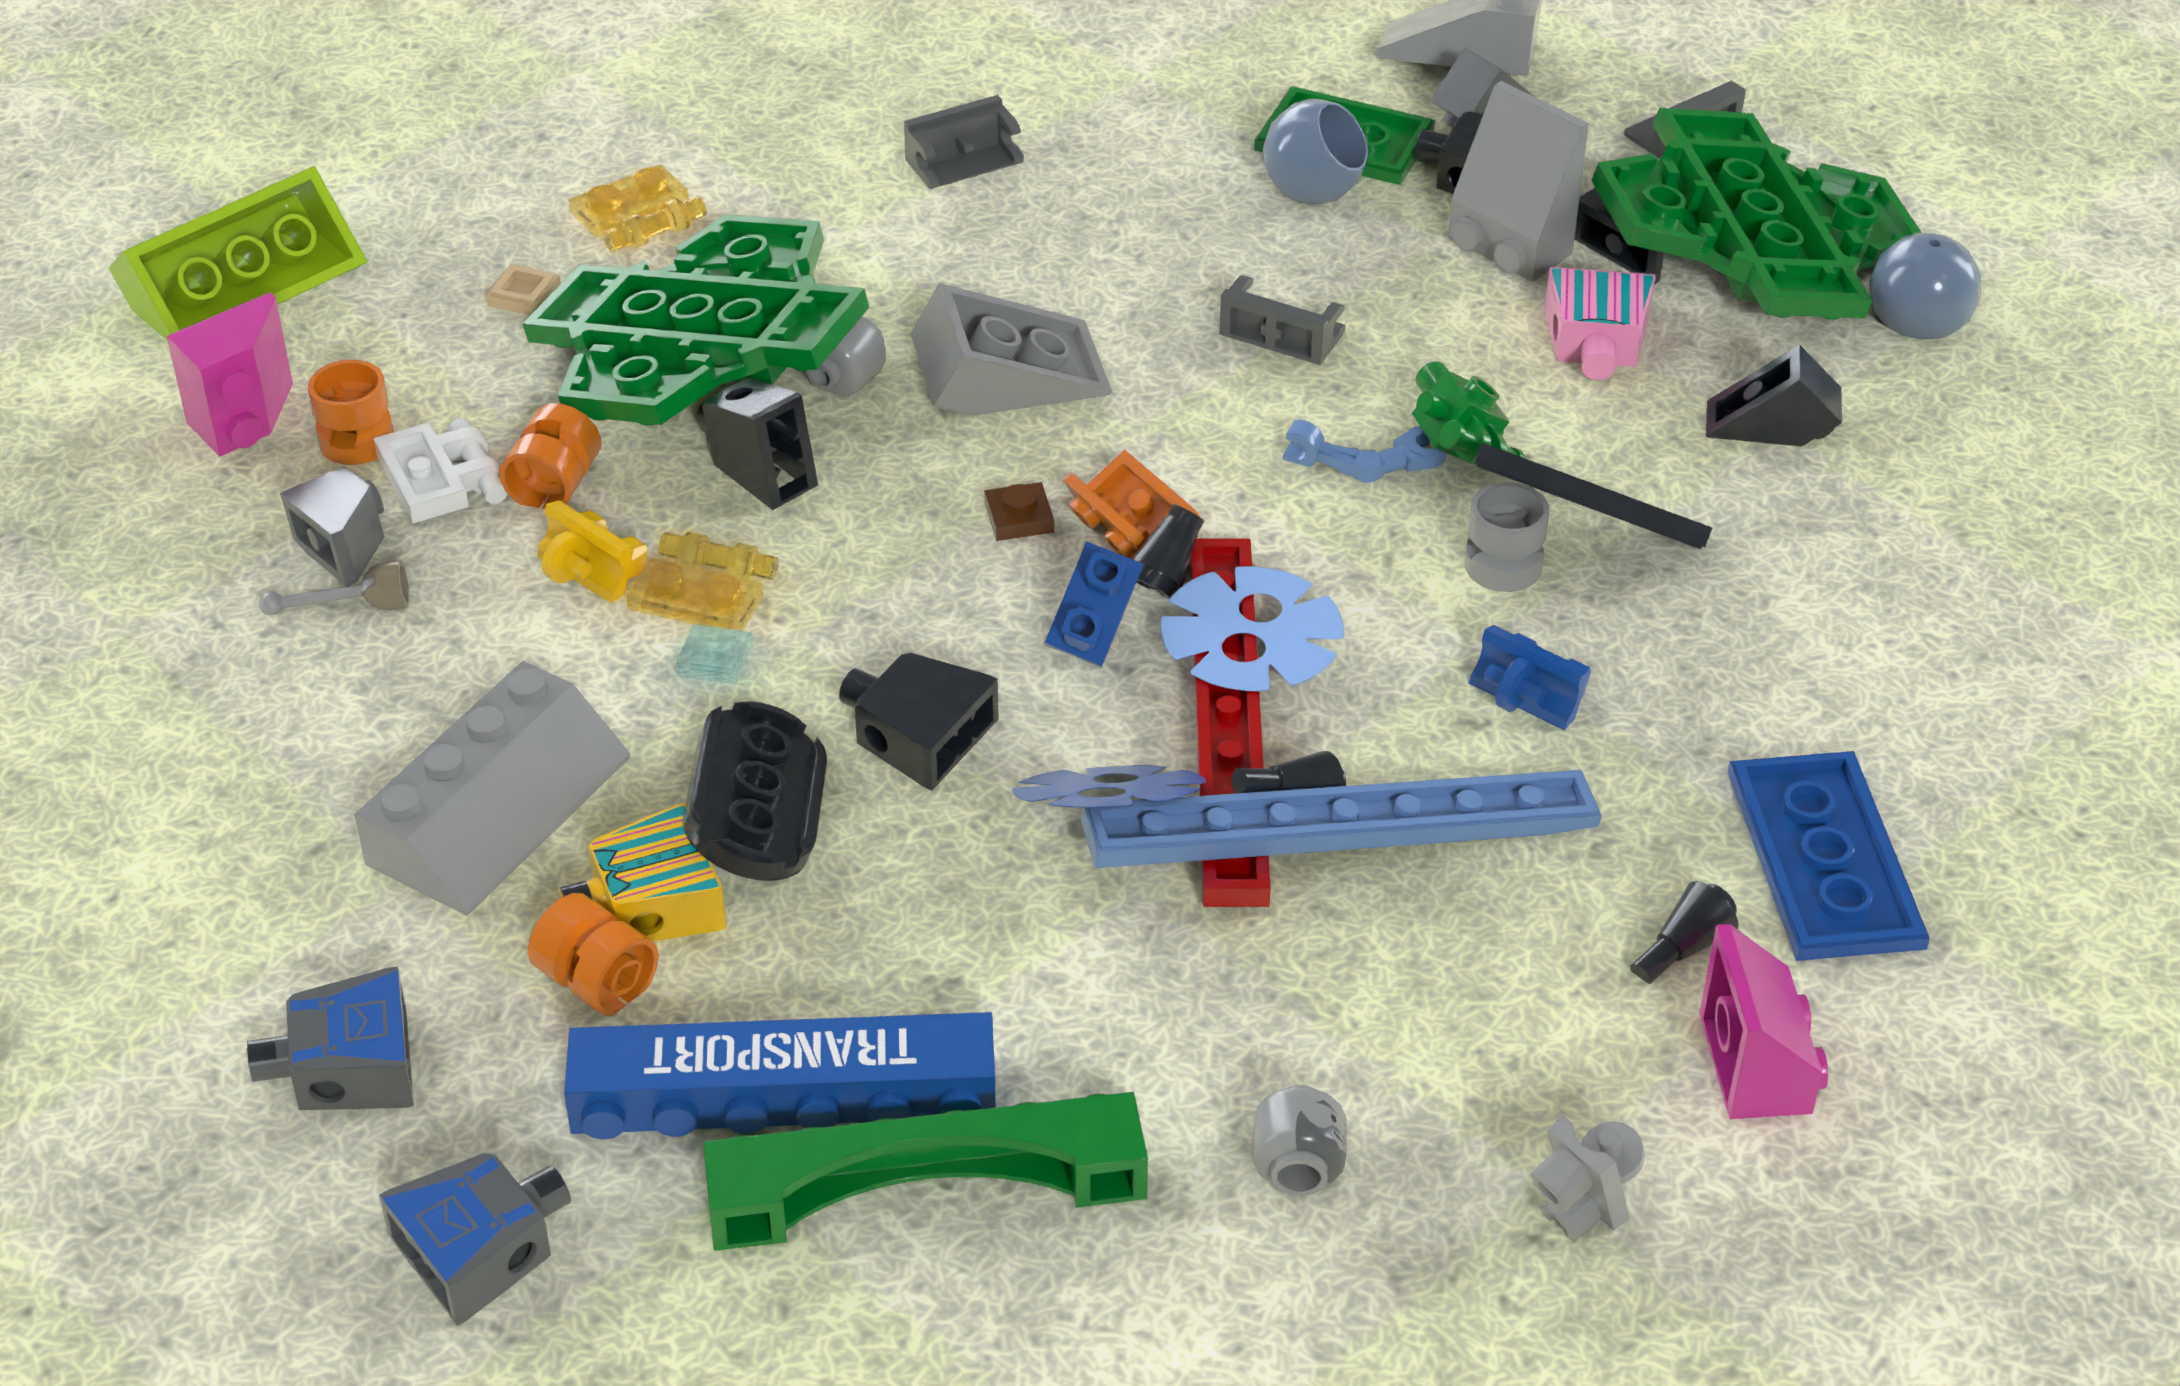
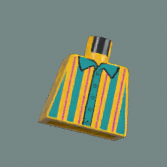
(654, 879)

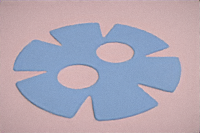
(1283, 637)

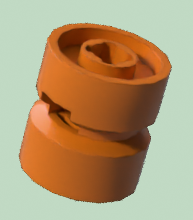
(349, 410)
(550, 456)
(592, 953)

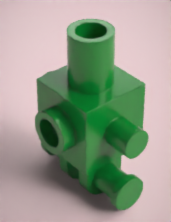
(1459, 413)

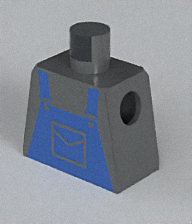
(342, 1045)
(473, 1229)

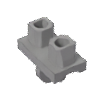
(1586, 1177)

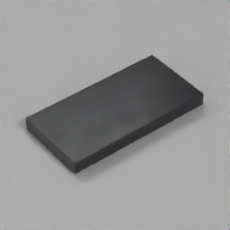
(1593, 496)

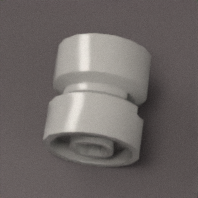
(1506, 536)

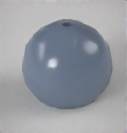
(1315, 151)
(1925, 286)

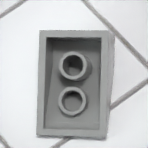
(1493, 29)
(1520, 184)
(1003, 354)

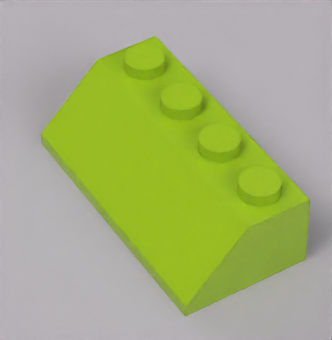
(260, 244)

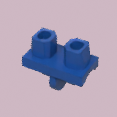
(1093, 604)
(1529, 677)

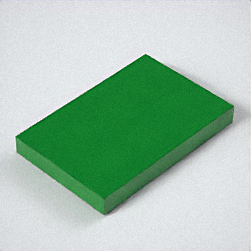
(1388, 133)

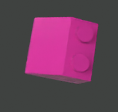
(233, 374)
(1759, 1031)

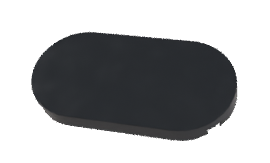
(755, 792)

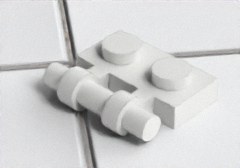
(423, 472)

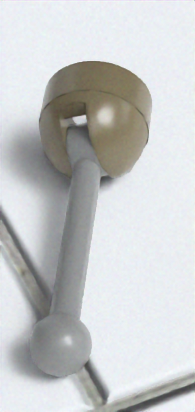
(382, 586)

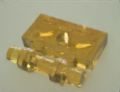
(637, 208)
(697, 595)

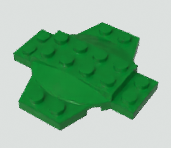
(1753, 216)
(722, 312)

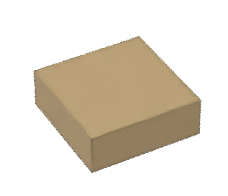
(522, 289)

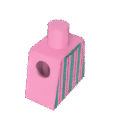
(1598, 317)

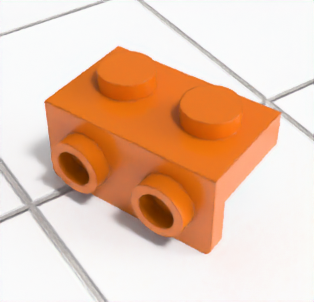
(1124, 501)

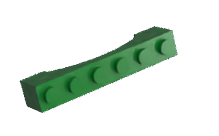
(1071, 1145)

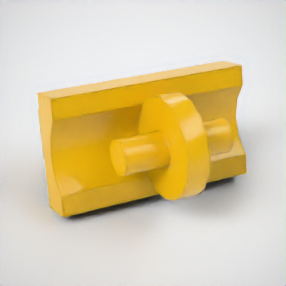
(585, 550)

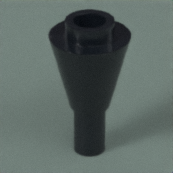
(1306, 772)
(1687, 929)

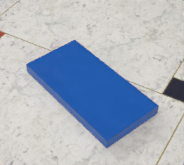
(1827, 856)

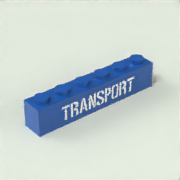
(776, 1073)

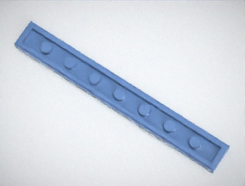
(1339, 818)

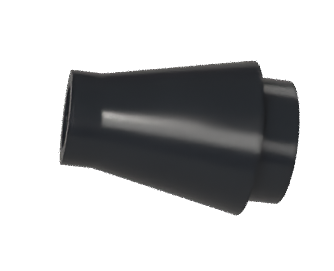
(1169, 551)

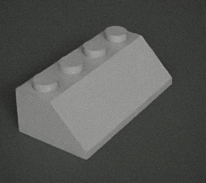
(489, 789)

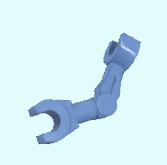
(1362, 465)

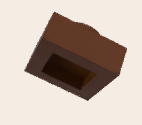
(1019, 511)

